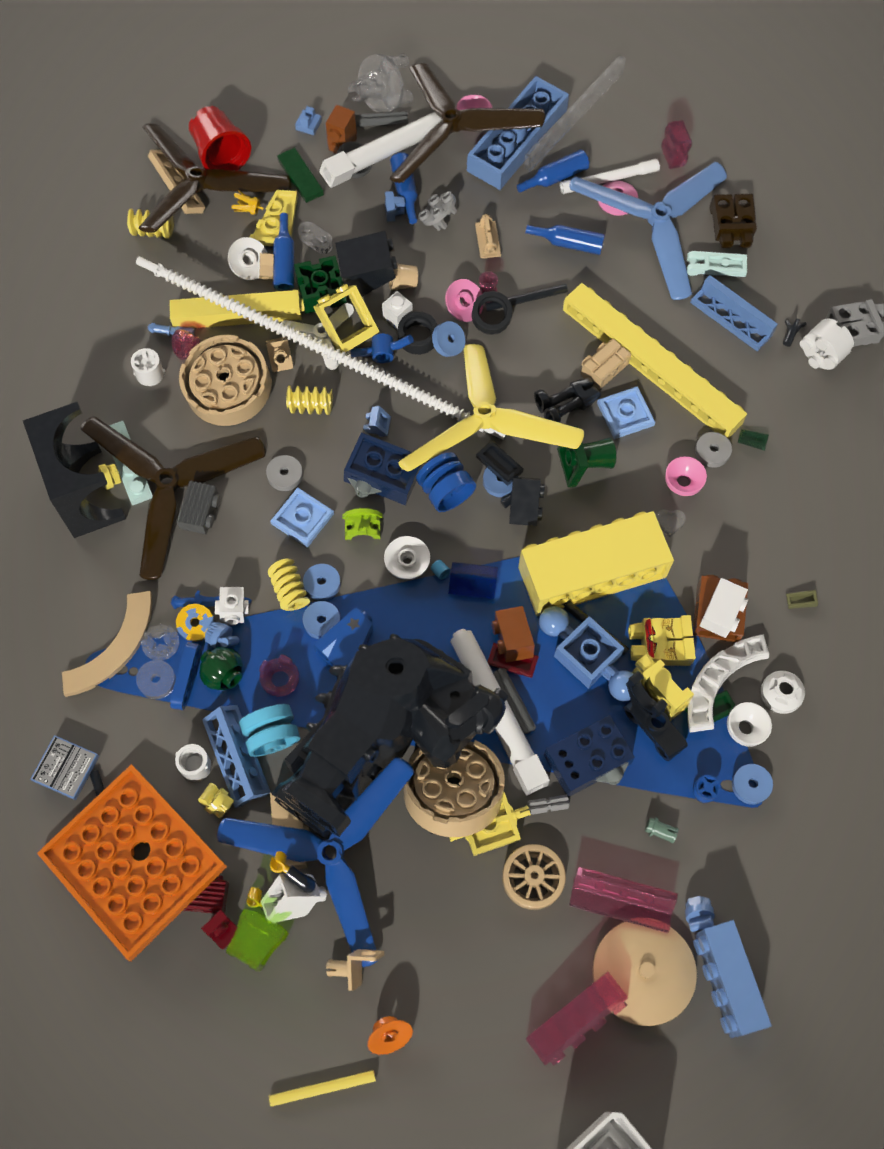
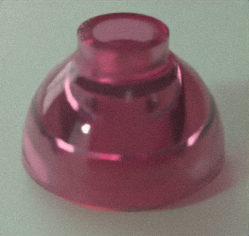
(183, 343)

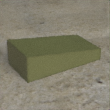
(802, 599)

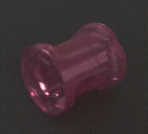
(488, 282)

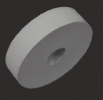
(717, 441)
(288, 481)

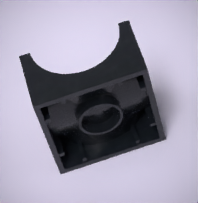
(60, 471)

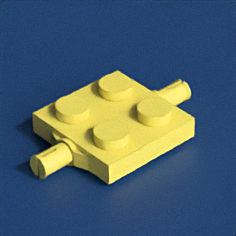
(498, 833)

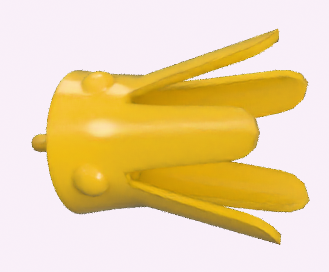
(246, 203)

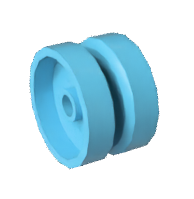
(269, 730)

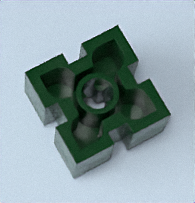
(317, 281)

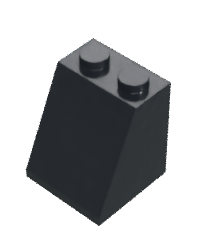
(367, 261)

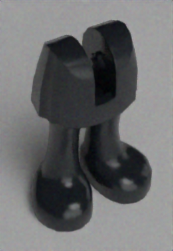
(579, 390)

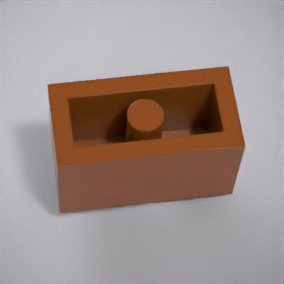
(340, 128)
(514, 634)

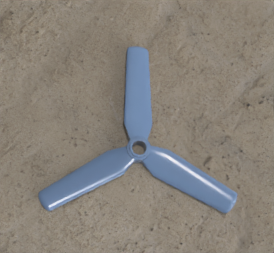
(664, 234)

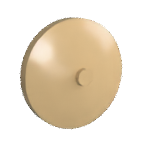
(651, 969)

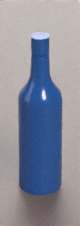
(557, 171)
(407, 188)
(570, 238)
(283, 257)

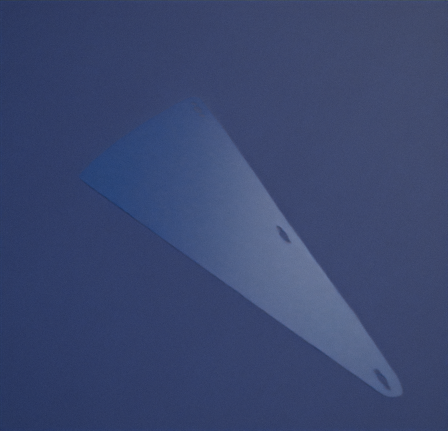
(552, 696)

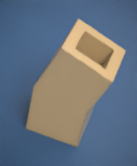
(266, 266)

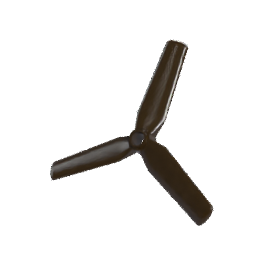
(455, 120)
(199, 179)
(163, 502)

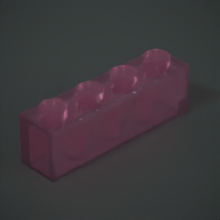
(576, 1018)

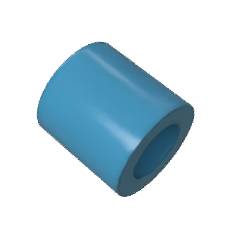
(440, 569)

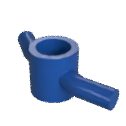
(382, 348)

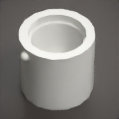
(147, 367)
(193, 762)

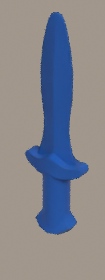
(198, 599)

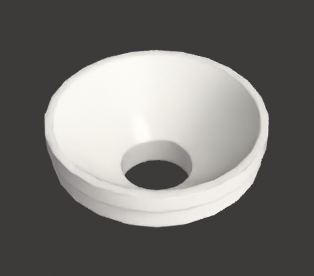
(778, 701)
(756, 717)

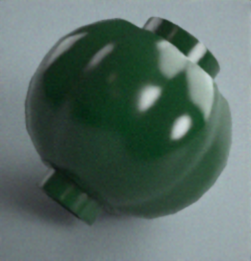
(221, 668)

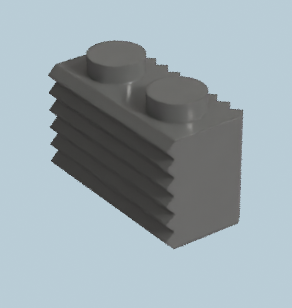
(198, 507)

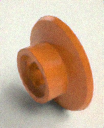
(389, 1035)

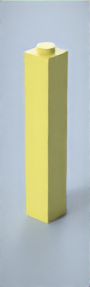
(203, 313)

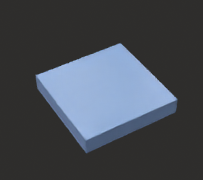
(626, 412)
(302, 517)

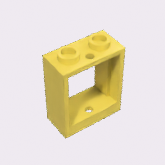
(359, 336)

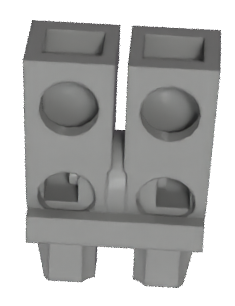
(861, 320)

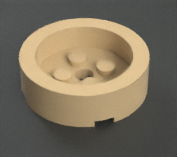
(242, 392)
(455, 808)

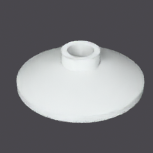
(251, 249)
(404, 548)

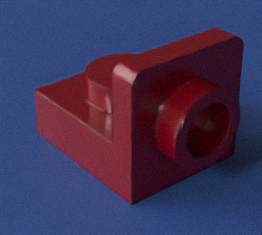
(220, 929)

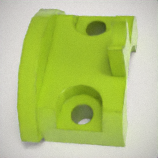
(362, 523)

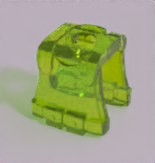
(256, 939)

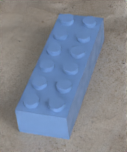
(504, 151)

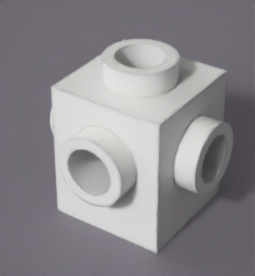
(231, 605)

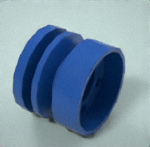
(446, 482)

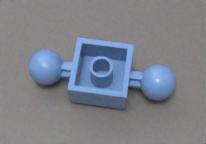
(587, 651)

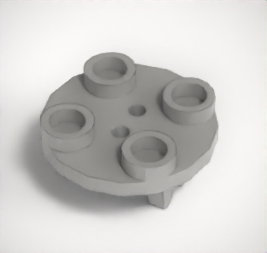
(437, 209)

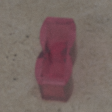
(676, 144)

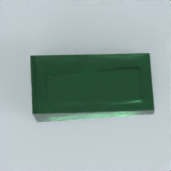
(753, 439)

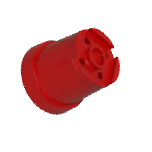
(218, 140)

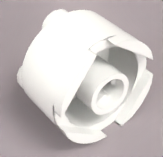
(827, 344)

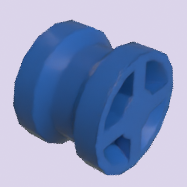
(709, 784)

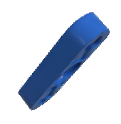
(185, 676)

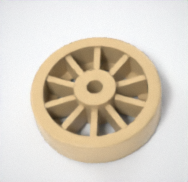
(534, 876)

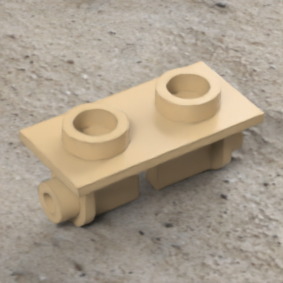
(487, 237)

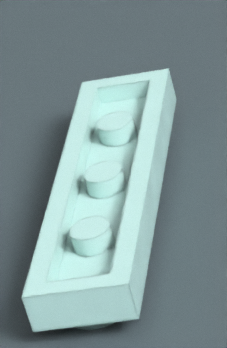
(136, 486)

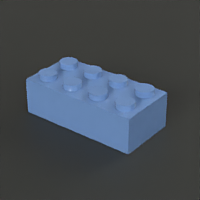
(731, 980)

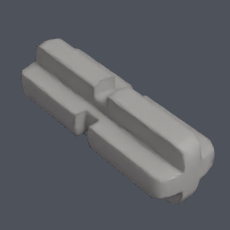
(554, 804)

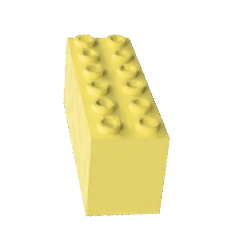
(595, 562)

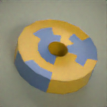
(185, 618)

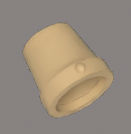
(405, 277)

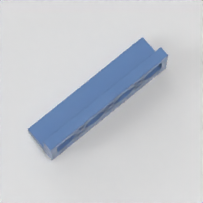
(742, 311)
(248, 769)

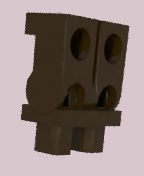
(734, 220)

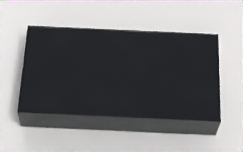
(499, 462)

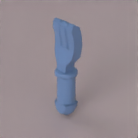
(167, 330)

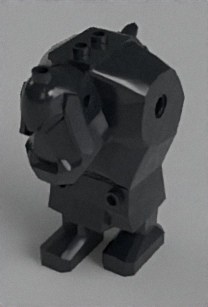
(372, 715)

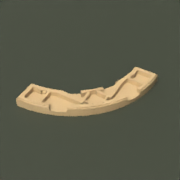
(117, 653)

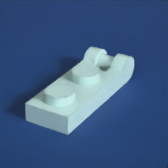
(717, 264)

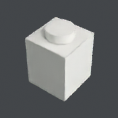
(396, 308)

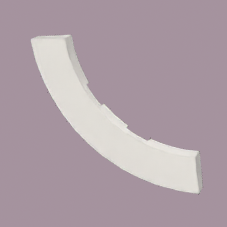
(714, 675)

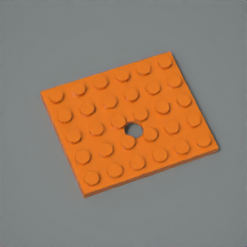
(98, 867)

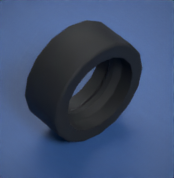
(495, 297)
(413, 319)

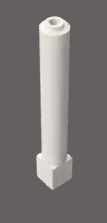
(342, 166)
(525, 763)

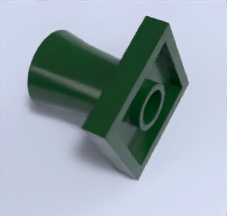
(588, 455)

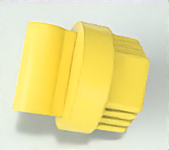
(111, 473)
(215, 800)

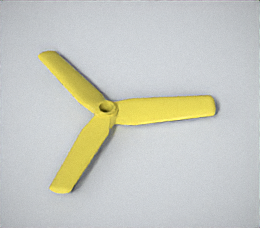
(488, 416)

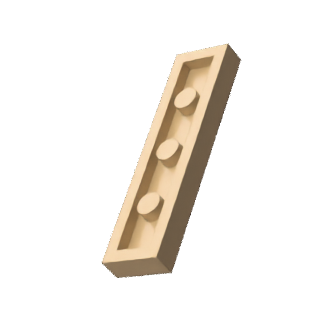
(172, 178)

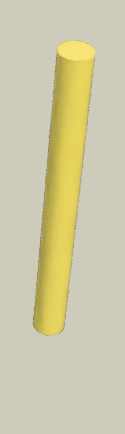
(322, 1088)

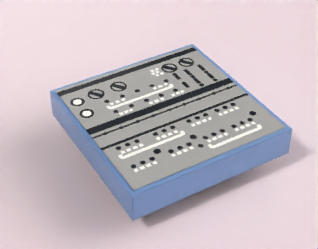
(64, 767)

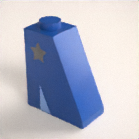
(344, 638)

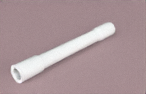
(639, 169)

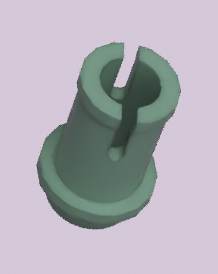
(661, 830)

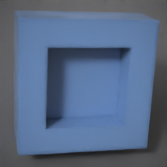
(308, 121)
(394, 206)
(378, 421)

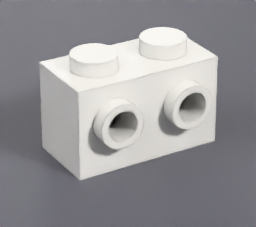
(724, 607)

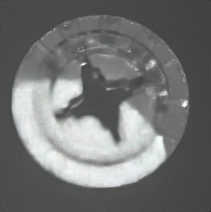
(161, 651)

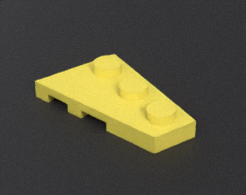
(269, 225)

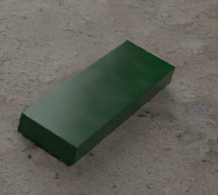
(300, 175)

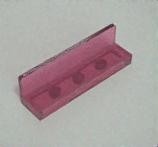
(623, 899)

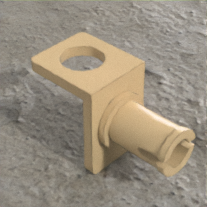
(279, 354)
(353, 966)

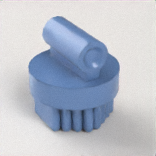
(220, 635)
(699, 913)

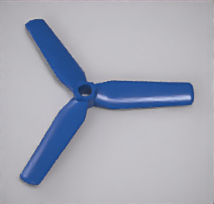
(305, 846)

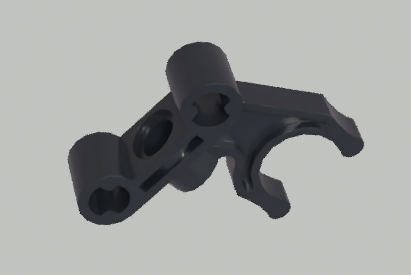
(643, 709)

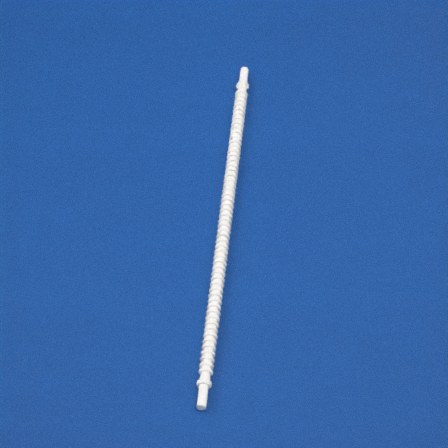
(159, 270)

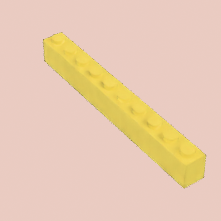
(655, 361)

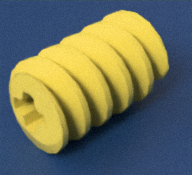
(135, 221)
(309, 400)
(287, 585)

